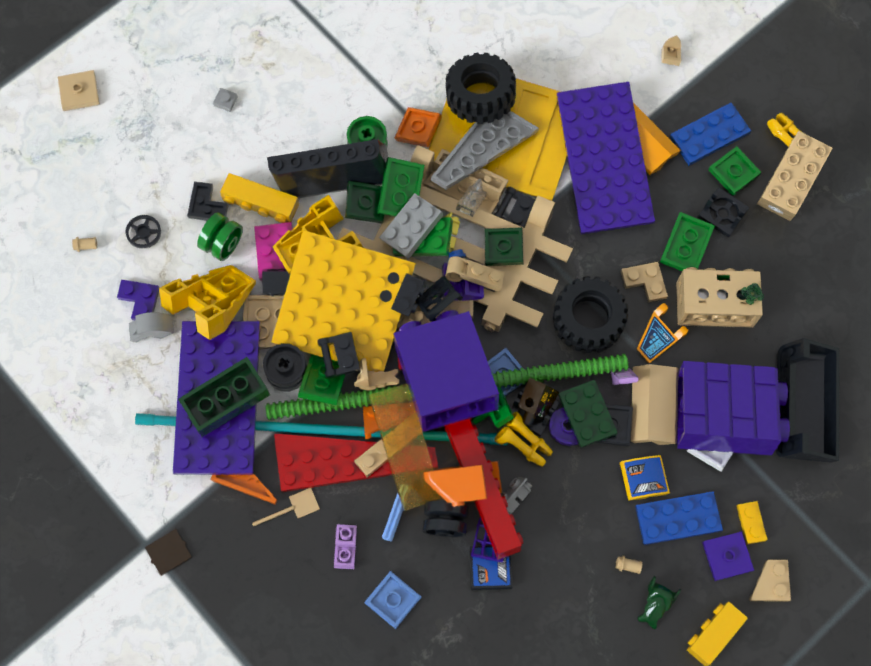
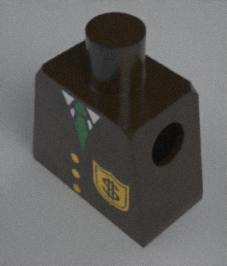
(536, 400)

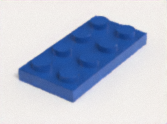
(710, 133)
(678, 518)

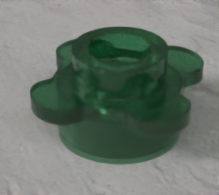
(758, 295)

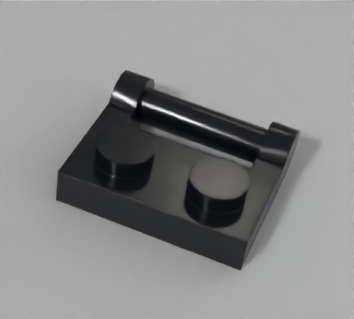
(521, 210)
(345, 353)

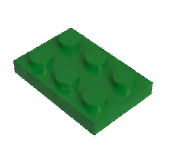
(399, 184)
(437, 241)
(687, 242)
(316, 385)

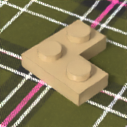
(646, 275)

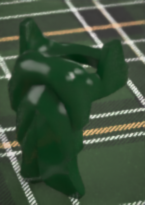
(658, 602)

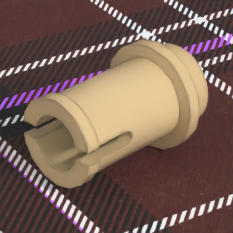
(84, 243)
(628, 564)

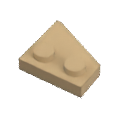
(773, 582)

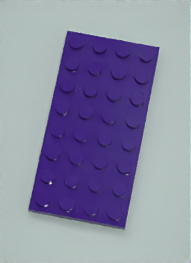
(605, 158)
(232, 445)

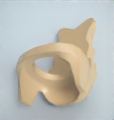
(371, 380)

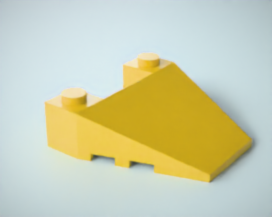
(320, 218)
(212, 296)

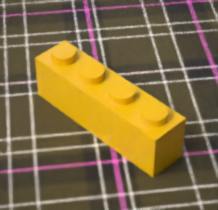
(259, 198)

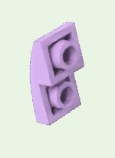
(345, 546)

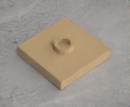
(78, 90)

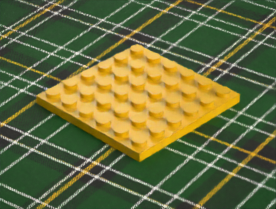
(338, 292)

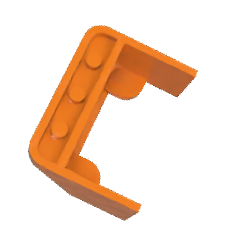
(460, 484)

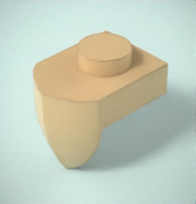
(671, 51)

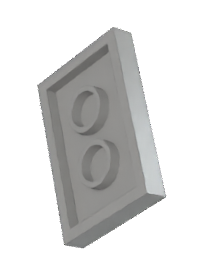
(411, 226)

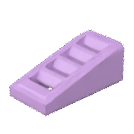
(623, 377)

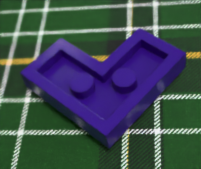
(141, 293)

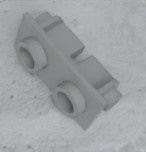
(518, 488)

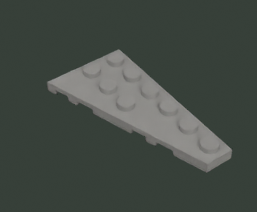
(481, 146)

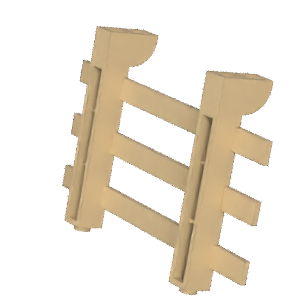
(500, 302)

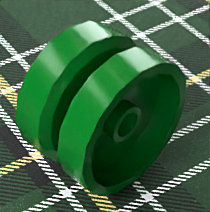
(366, 129)
(219, 236)

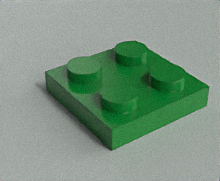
(734, 171)

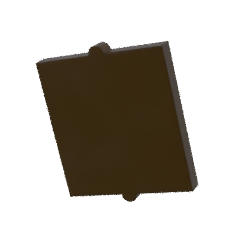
(168, 552)

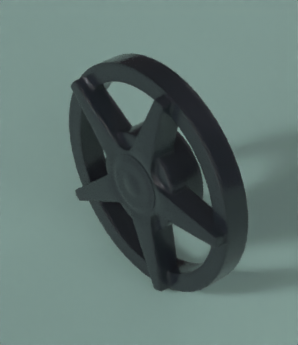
(143, 231)

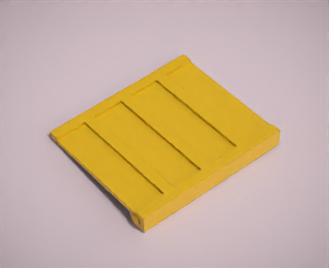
(533, 164)

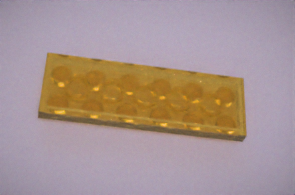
(404, 445)

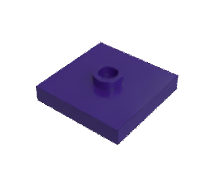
(728, 556)

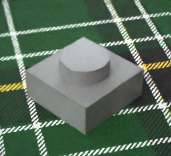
(225, 99)

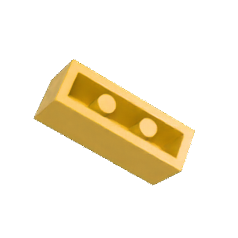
(716, 633)

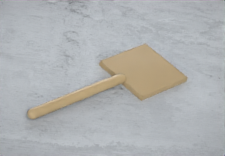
(302, 503)

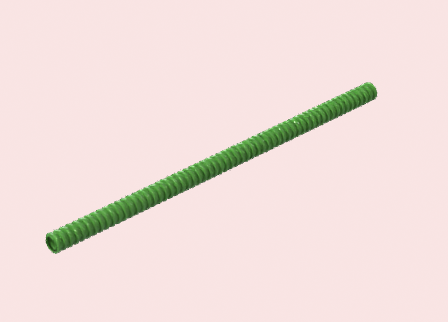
(501, 379)

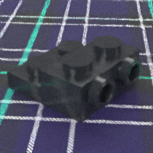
(407, 294)

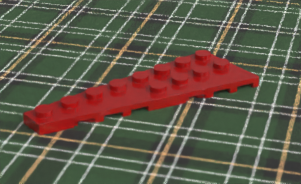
(324, 461)

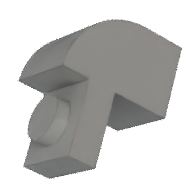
(150, 325)

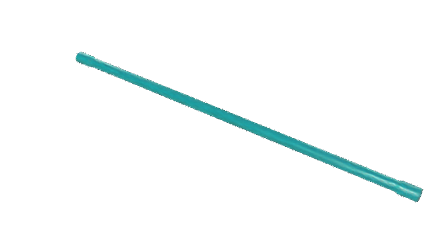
(152, 419)

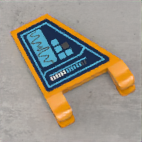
(658, 336)

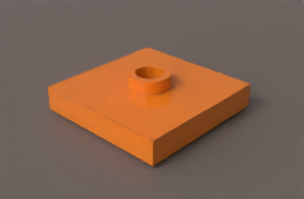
(418, 127)

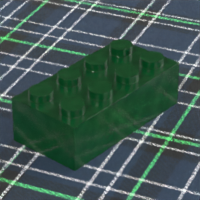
(224, 397)

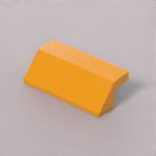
(654, 143)

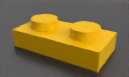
(751, 522)

